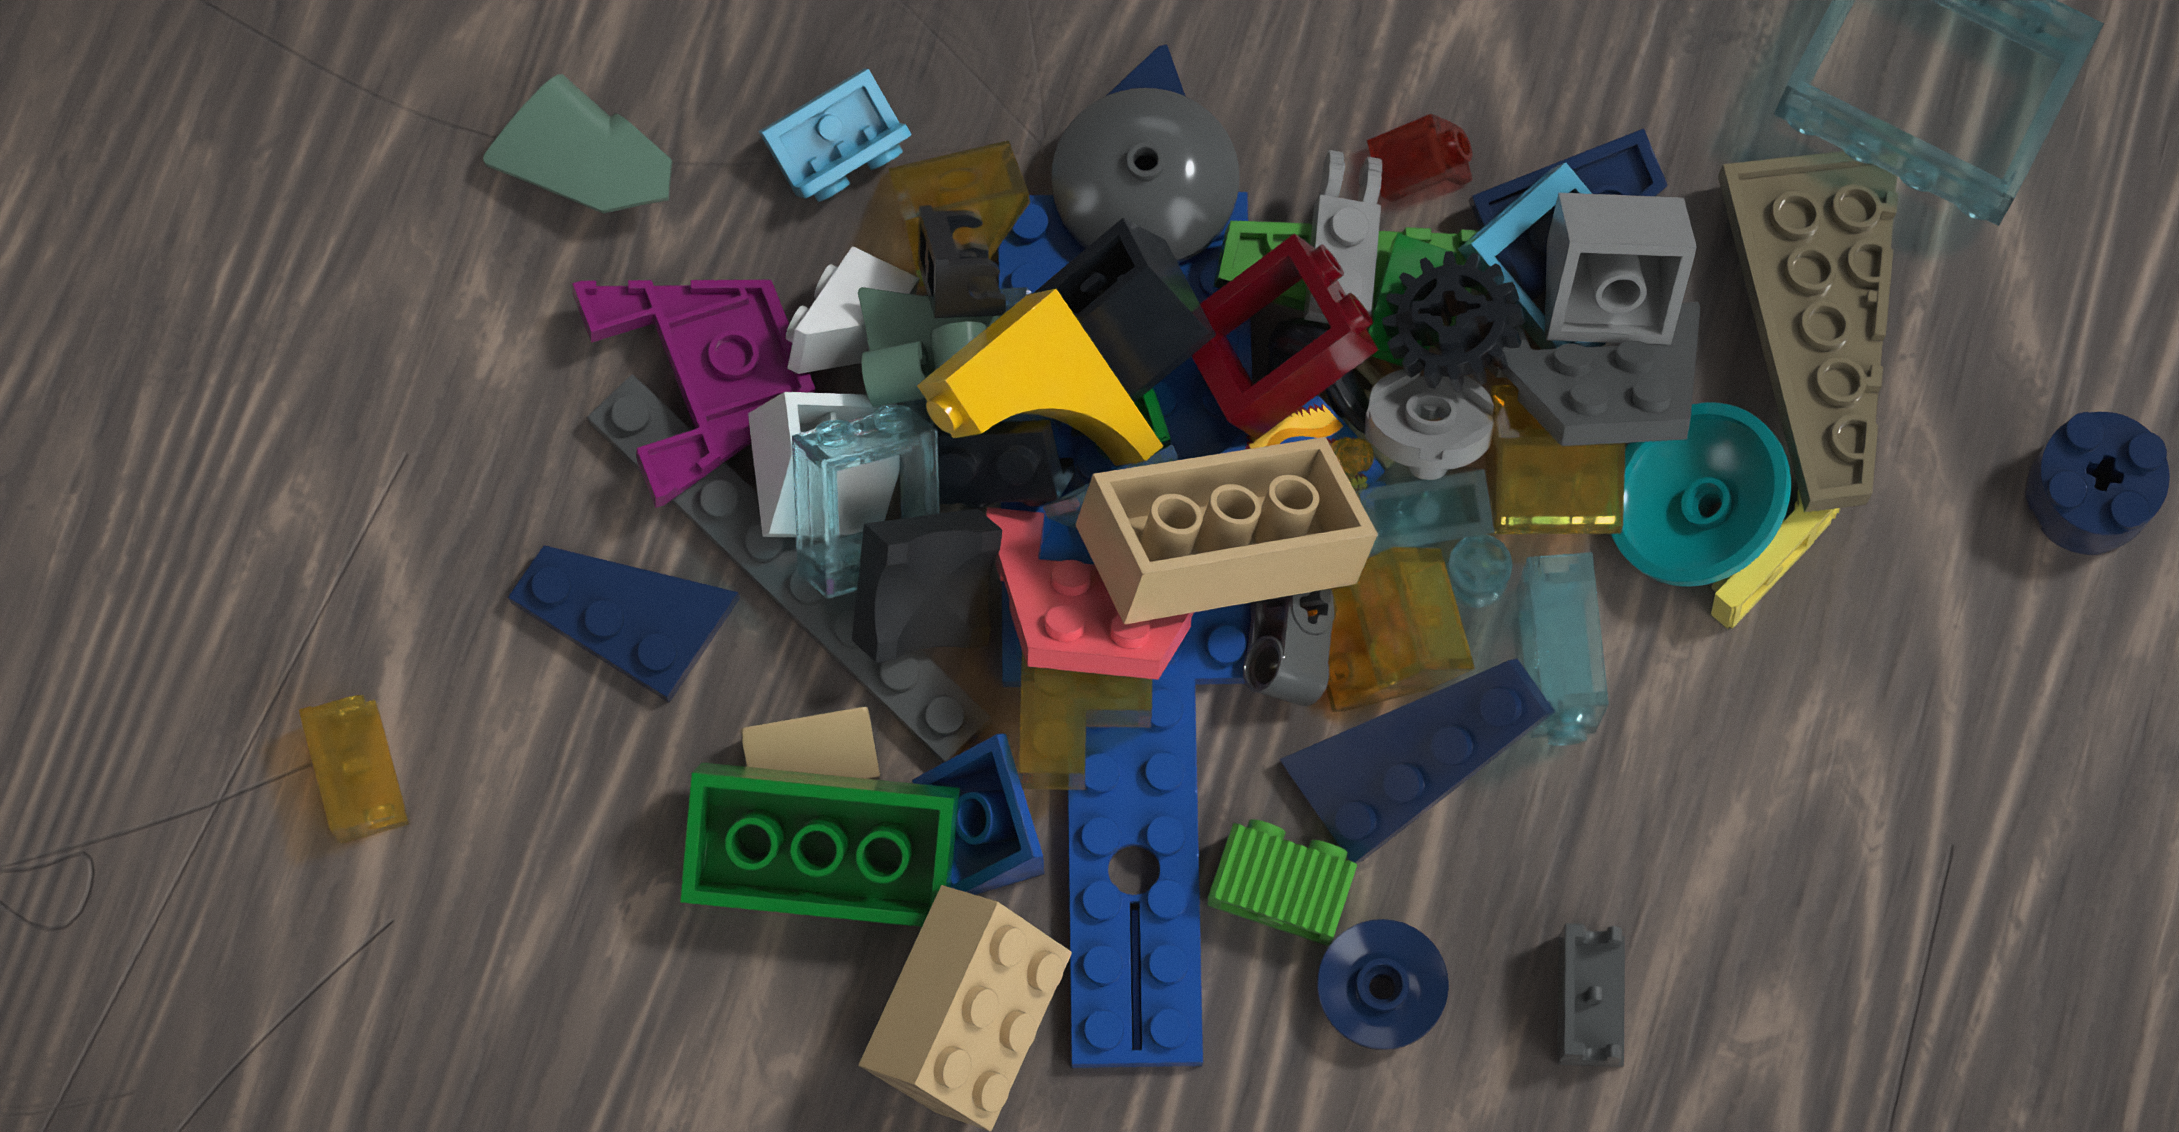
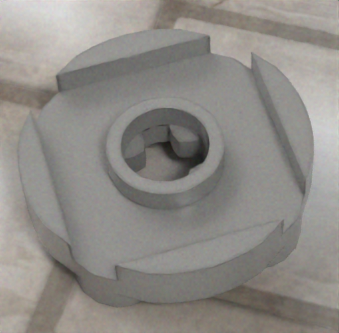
(1429, 447)

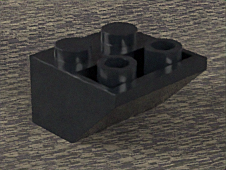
(1134, 305)

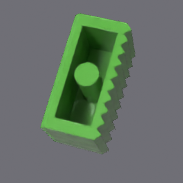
(1282, 881)

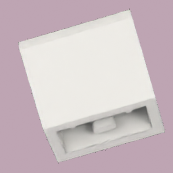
(862, 490)

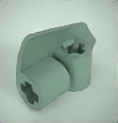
(580, 151)
(908, 343)

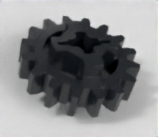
(1480, 326)

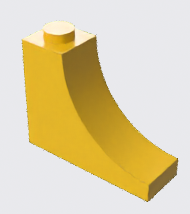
(1041, 365)

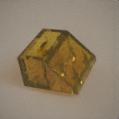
(1549, 486)
(1395, 630)

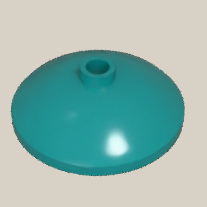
(1675, 483)

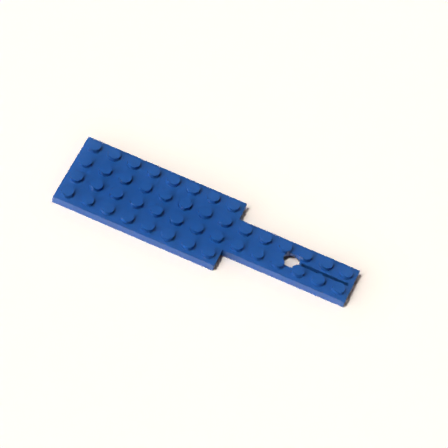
(1136, 777)

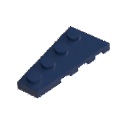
(1406, 761)

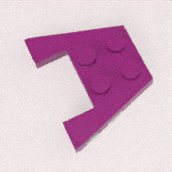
(725, 355)

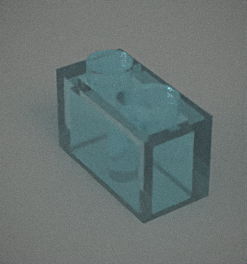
(1425, 511)

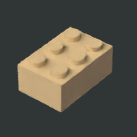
(966, 1008)

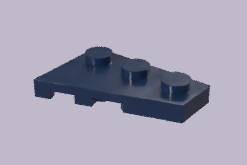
(625, 615)

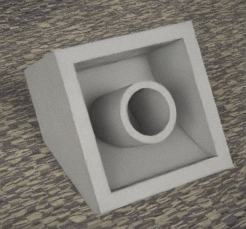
(1617, 268)

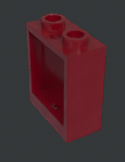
(1307, 373)

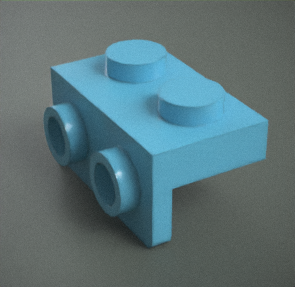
(835, 136)

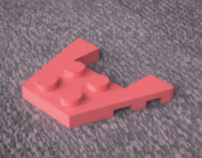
(1067, 613)

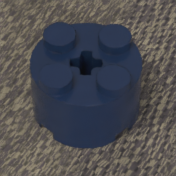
(2130, 468)

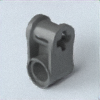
(1289, 648)

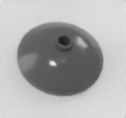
(1180, 200)

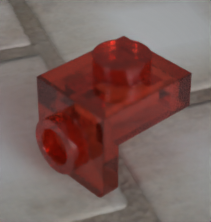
(1421, 156)

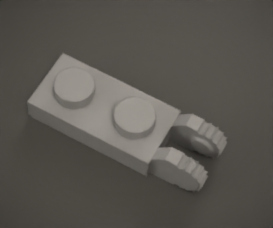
(1348, 229)

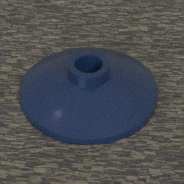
(1390, 952)

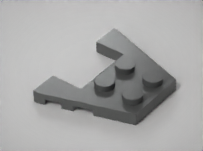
(1609, 390)

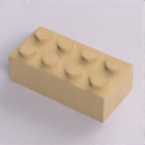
(1225, 529)

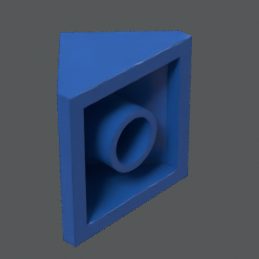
(993, 823)

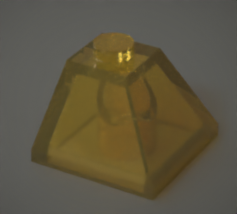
(971, 180)

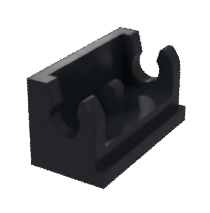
(956, 276)

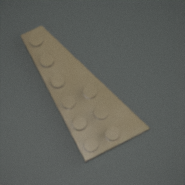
(1818, 284)

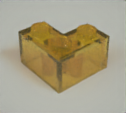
(1056, 715)

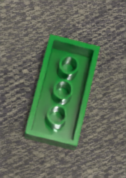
(817, 844)

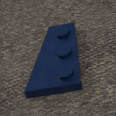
(1612, 168)

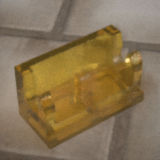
(354, 768)

